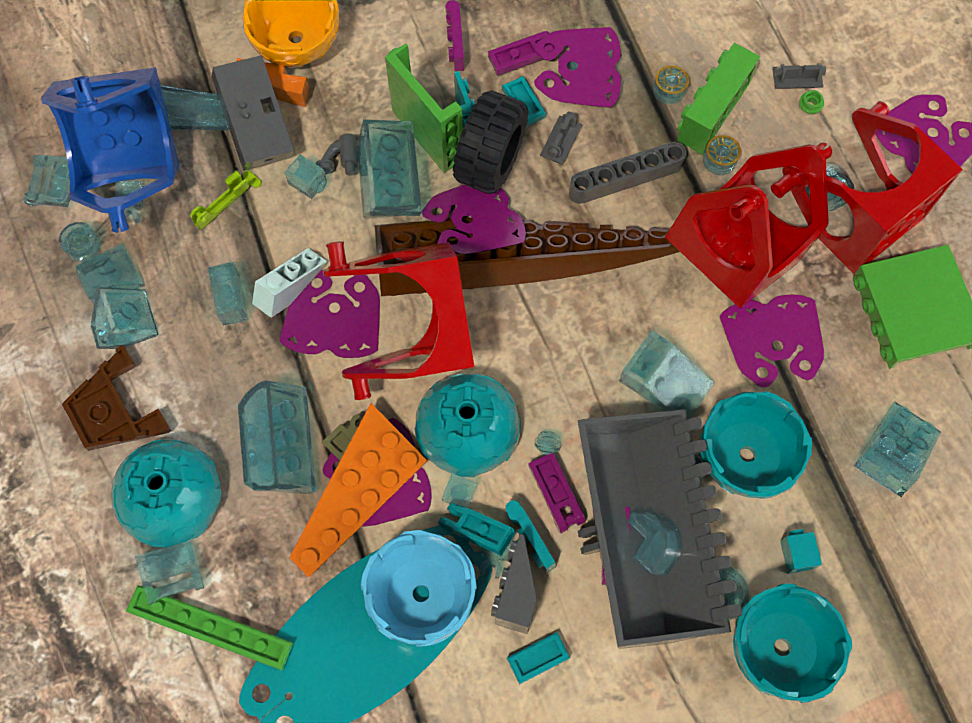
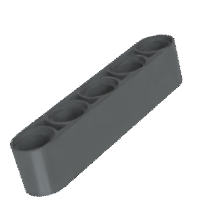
(635, 164)

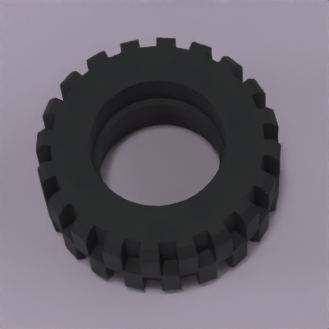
(490, 142)

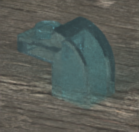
(661, 543)

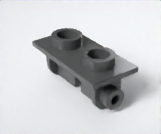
(798, 76)
(561, 138)

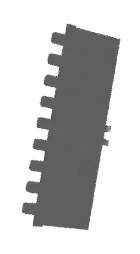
(652, 468)

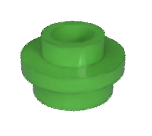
(814, 97)

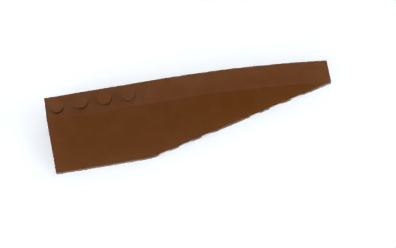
(547, 253)

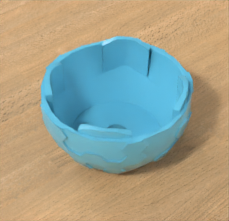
(414, 562)

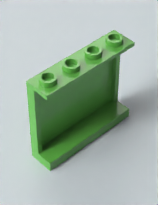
(433, 128)
(916, 304)

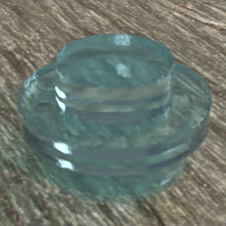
(548, 442)

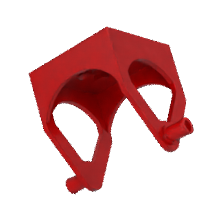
(883, 215)
(737, 236)
(448, 333)

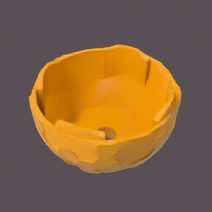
(274, 23)

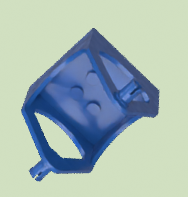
(113, 133)

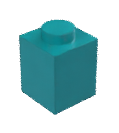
(800, 551)

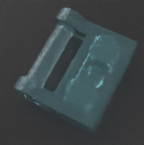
(56, 184)
(166, 564)

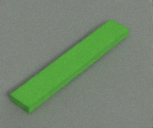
(212, 629)

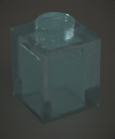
(306, 176)

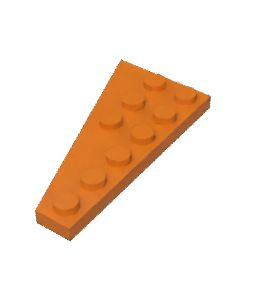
(365, 478)

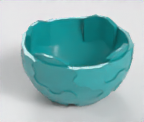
(766, 428)
(471, 444)
(180, 506)
(815, 642)

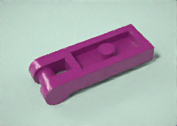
(454, 34)
(517, 53)
(556, 492)

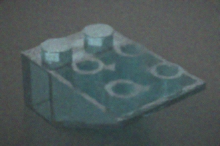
(666, 376)
(898, 449)

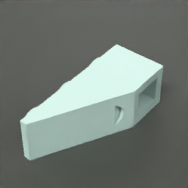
(283, 284)

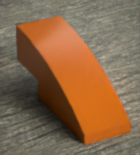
(287, 87)

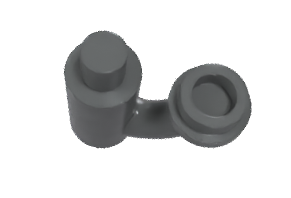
(348, 153)

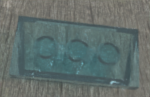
(388, 169)
(276, 439)

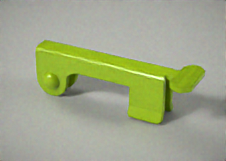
(236, 187)

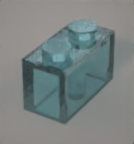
(228, 293)

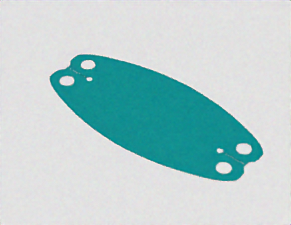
(340, 657)

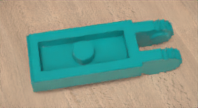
(518, 516)
(478, 529)

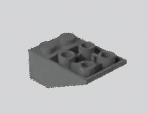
(518, 599)

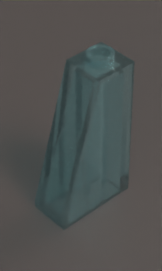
(193, 109)

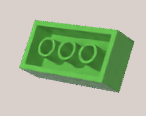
(717, 98)

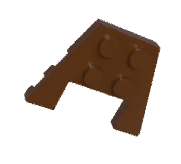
(100, 413)

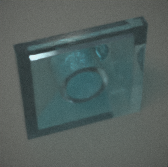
(109, 270)
(121, 318)

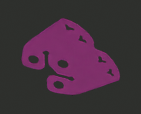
(595, 66)
(909, 112)
(489, 223)
(771, 323)
(332, 330)
(404, 500)

